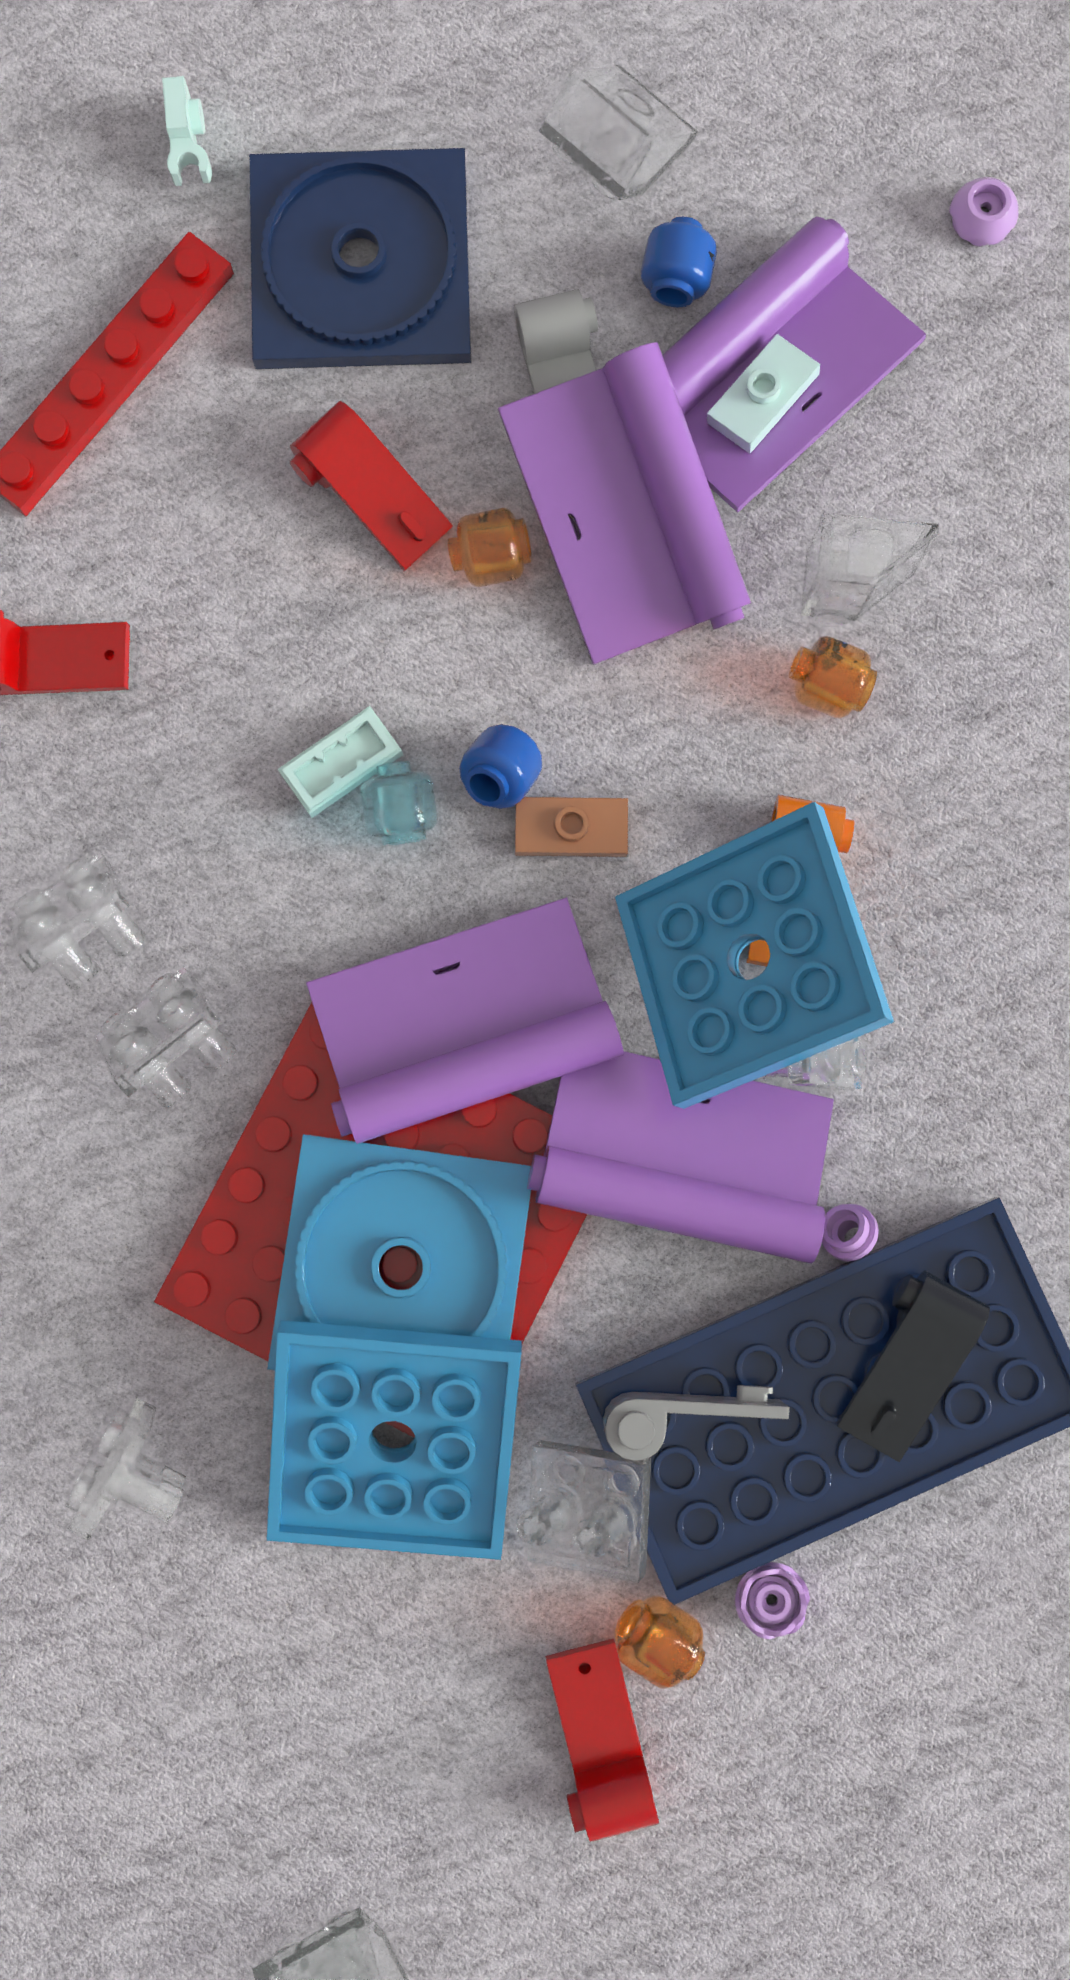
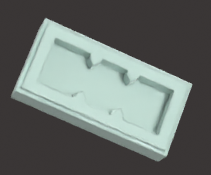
(763, 393)
(340, 761)

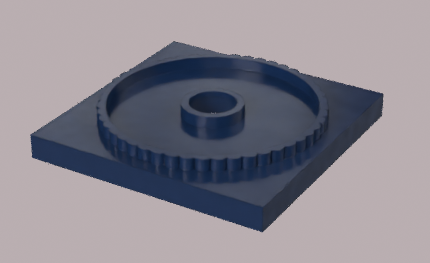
(395, 310)

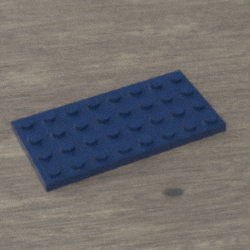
(759, 1488)

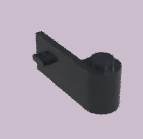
(916, 1365)

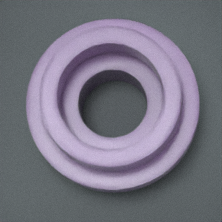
(839, 1222)

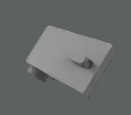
(556, 337)
(638, 1420)

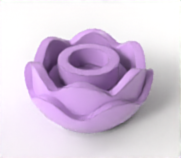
(980, 226)
(772, 1619)

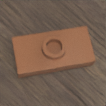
(571, 827)

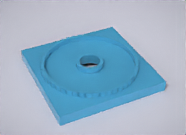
(687, 945)
(366, 1198)
(349, 1490)

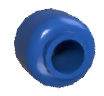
(678, 262)
(500, 766)

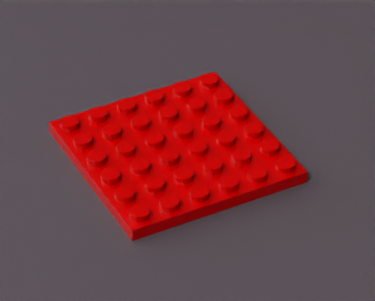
(236, 1250)

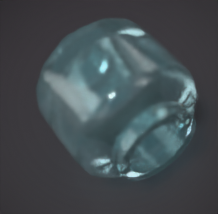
(398, 804)

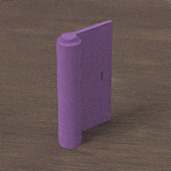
(819, 308)
(631, 478)
(462, 1021)
(719, 1171)

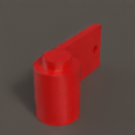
(351, 460)
(63, 657)
(601, 1742)

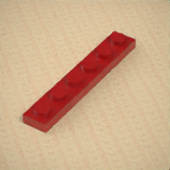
(110, 371)

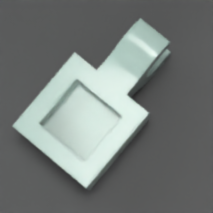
(183, 123)

